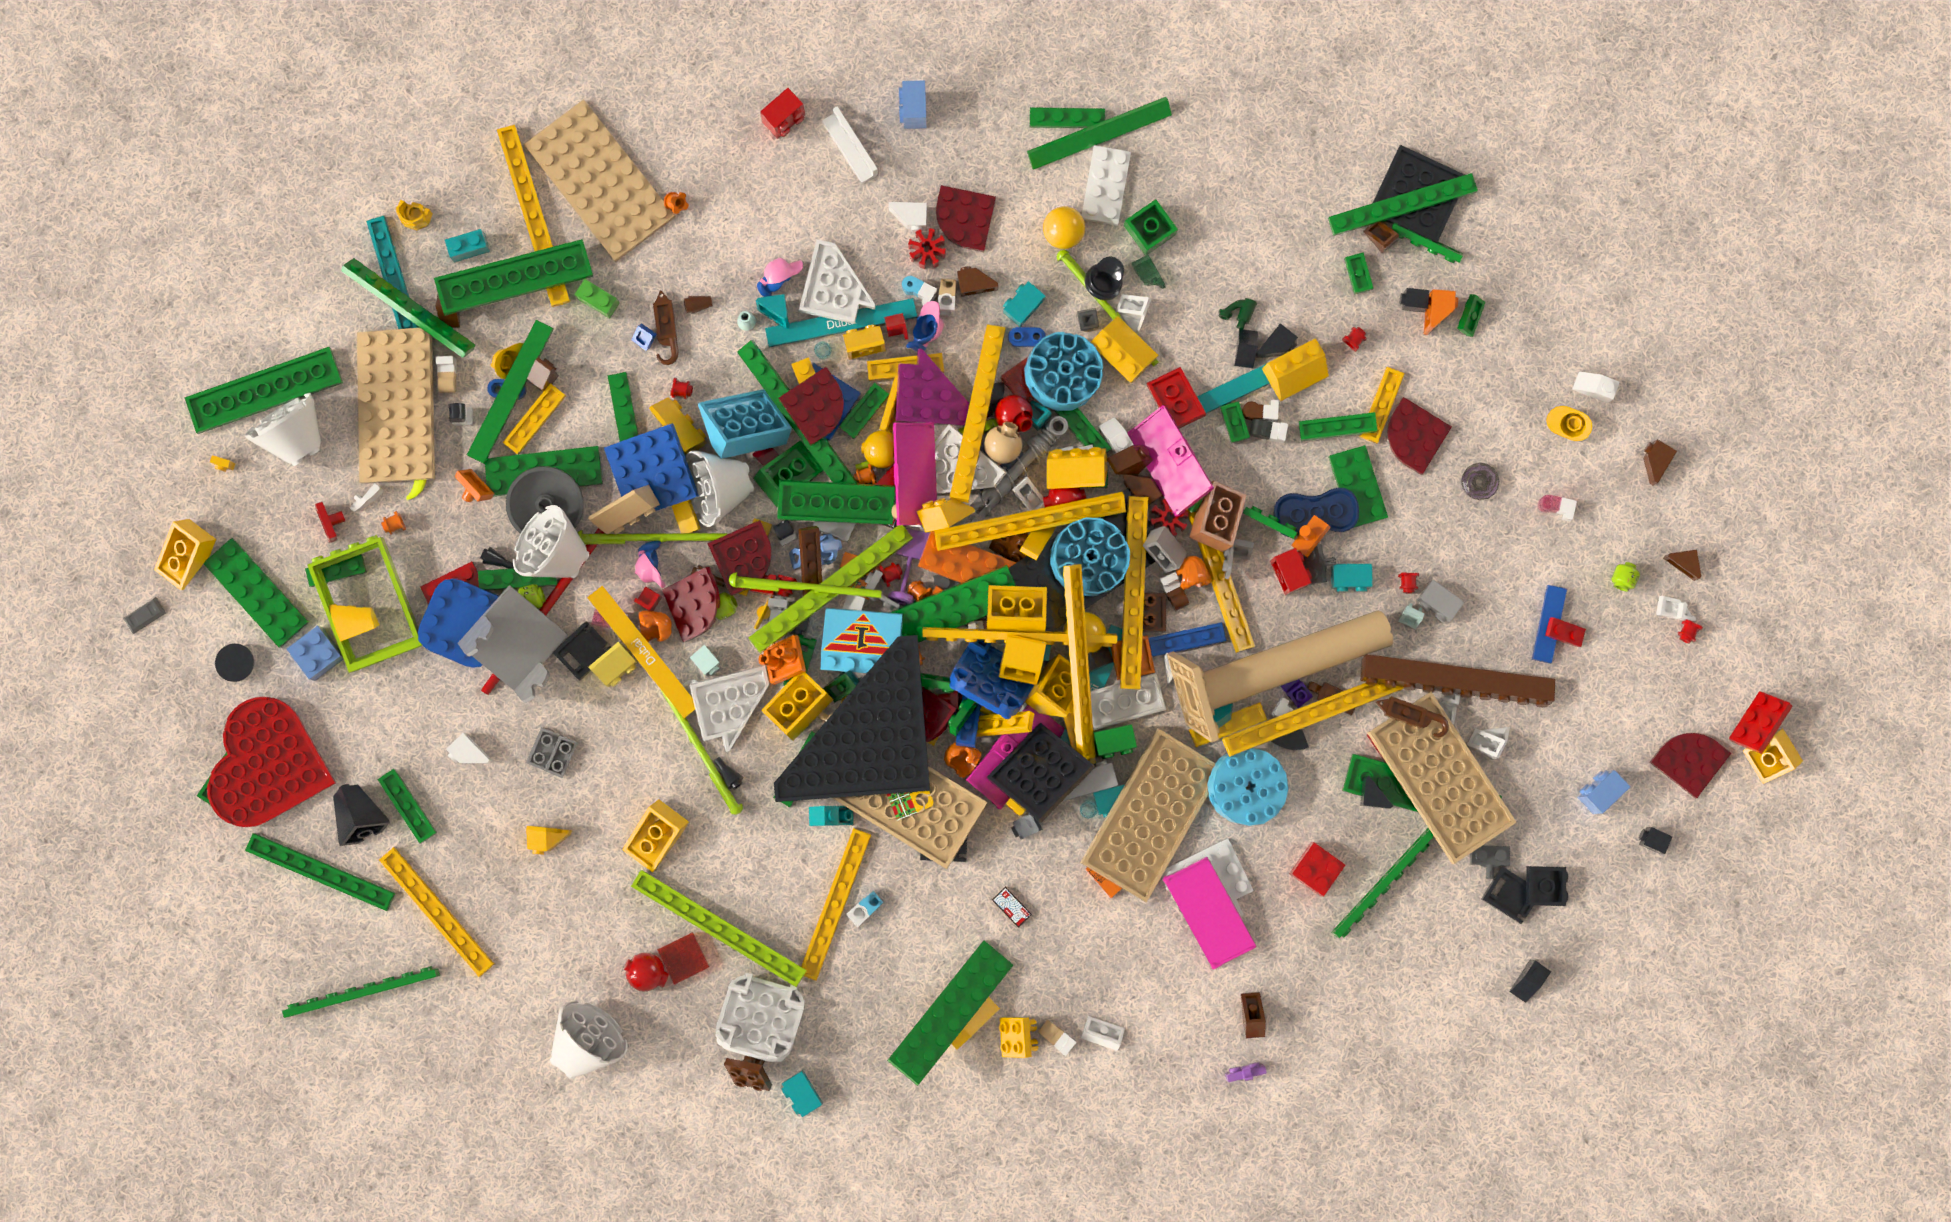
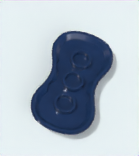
(1335, 507)

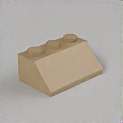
(625, 510)

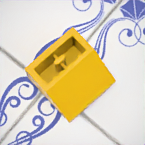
(1022, 659)

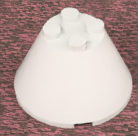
(289, 431)
(720, 485)
(549, 546)
(586, 1039)

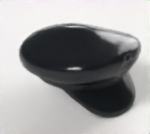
(1105, 278)

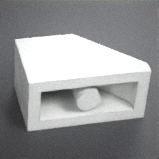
(910, 214)
(1596, 386)
(1115, 435)
(467, 751)

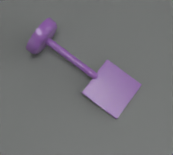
(911, 550)

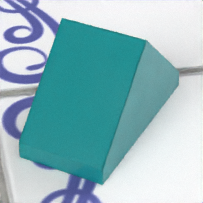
(774, 308)
(1040, 415)

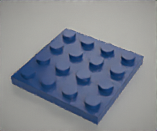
(654, 461)

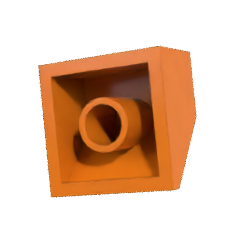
(1440, 306)

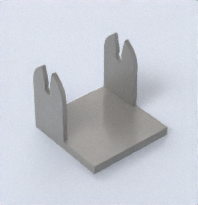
(514, 643)

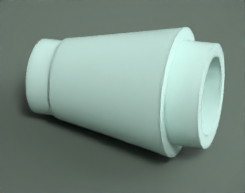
(746, 324)

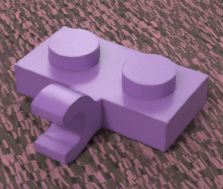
(1246, 1073)

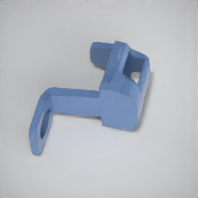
(829, 551)

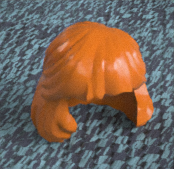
(1193, 573)
(655, 625)
(962, 759)

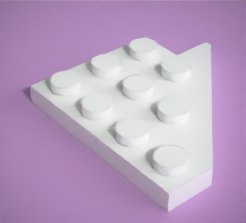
(833, 286)
(947, 449)
(728, 702)
(1226, 866)

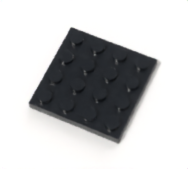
(1412, 172)
(1040, 772)

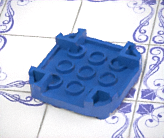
(450, 616)
(979, 680)

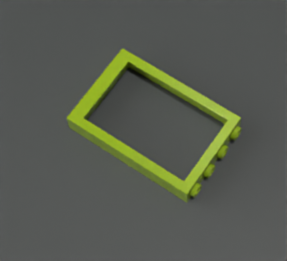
(318, 563)

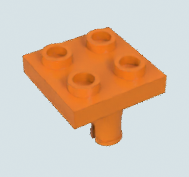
(783, 659)

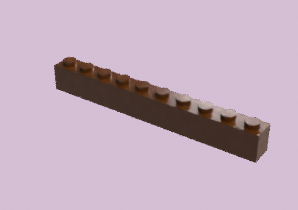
(1457, 680)

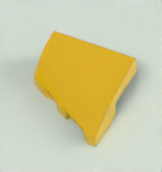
(352, 620)

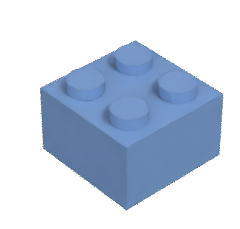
(913, 98)
(315, 653)
(1603, 791)

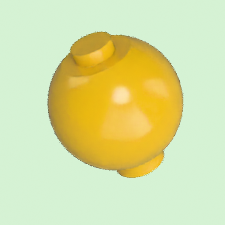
(879, 449)

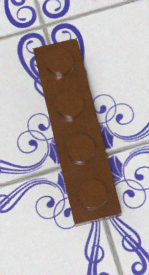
(810, 556)

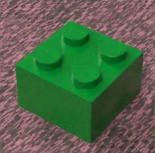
(1150, 227)
(1114, 741)

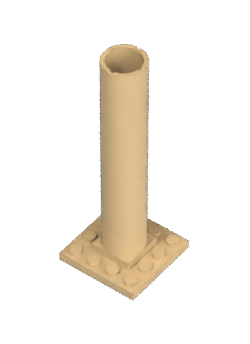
(1208, 690)

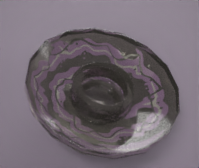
(1489, 480)

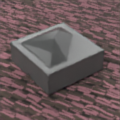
(1087, 319)

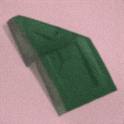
(1148, 272)

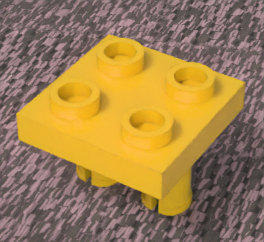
(1016, 1037)

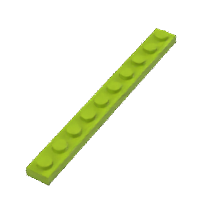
(843, 577)
(719, 928)

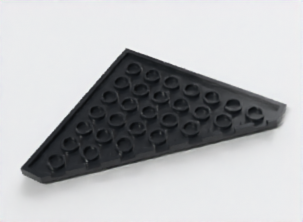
(871, 739)

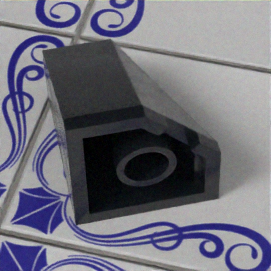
(356, 815)

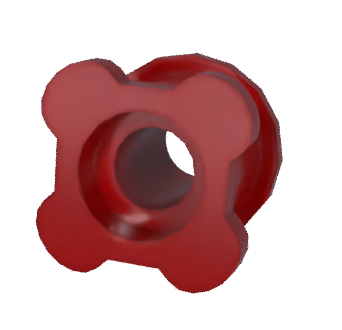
(1355, 338)
(681, 389)
(891, 573)
(1408, 582)
(785, 592)
(1689, 631)

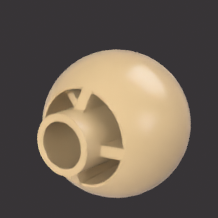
(1003, 443)

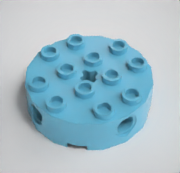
(1063, 353)
(1106, 548)
(1266, 790)

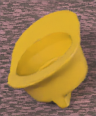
(504, 359)
(1569, 423)

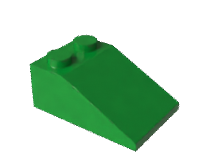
(793, 464)

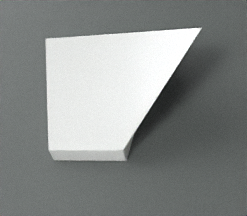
(1133, 310)
(1489, 741)

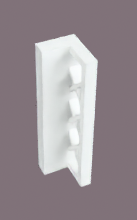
(850, 146)

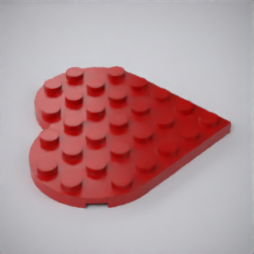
(267, 764)

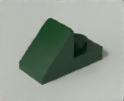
(841, 685)

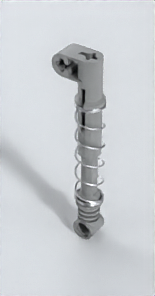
(1038, 448)

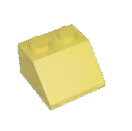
(614, 665)

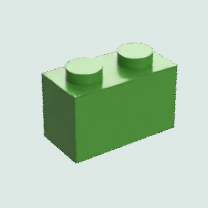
(597, 298)

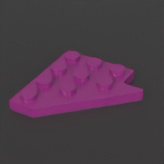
(928, 395)

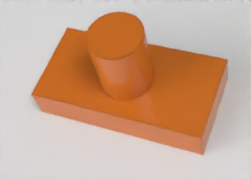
(474, 486)
(1310, 536)

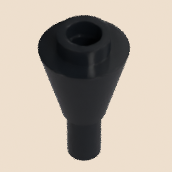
(493, 558)
(730, 776)

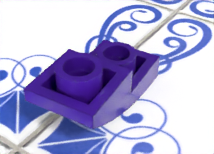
(1297, 692)

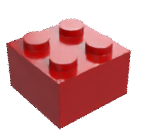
(783, 113)
(1291, 571)
(1317, 869)

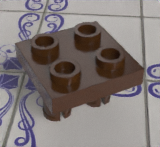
(1010, 546)
(1154, 612)
(748, 1073)

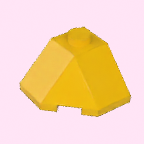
(544, 839)

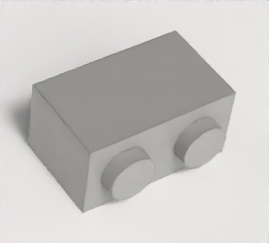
(1165, 549)
(1440, 601)

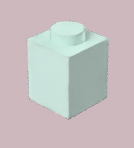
(706, 661)

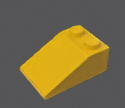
(184, 552)
(655, 835)
(984, 1013)

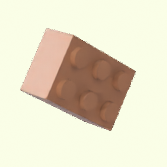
(1218, 517)

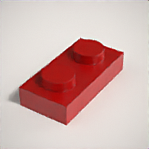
(1565, 632)

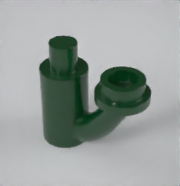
(1247, 308)

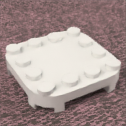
(759, 1018)

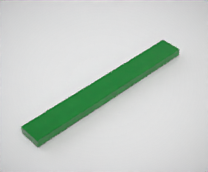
(1099, 133)
(509, 392)
(320, 872)

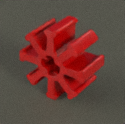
(927, 242)
(1175, 522)

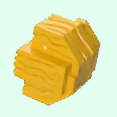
(414, 215)

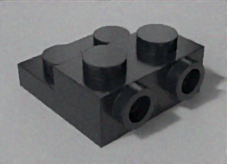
(1546, 886)

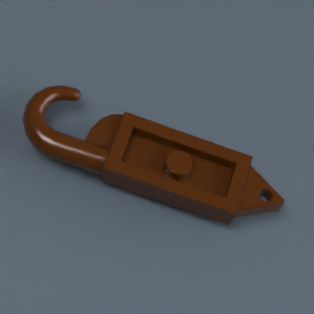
(666, 327)
(1412, 714)

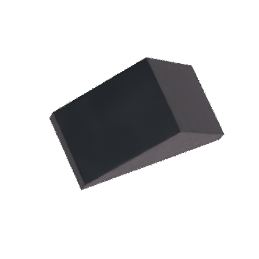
(1246, 348)
(1099, 659)
(1372, 796)

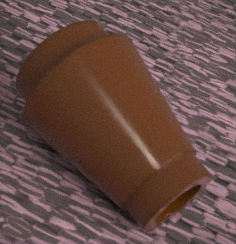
(697, 303)

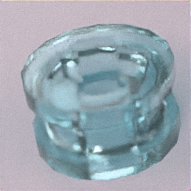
(818, 347)
(1084, 814)

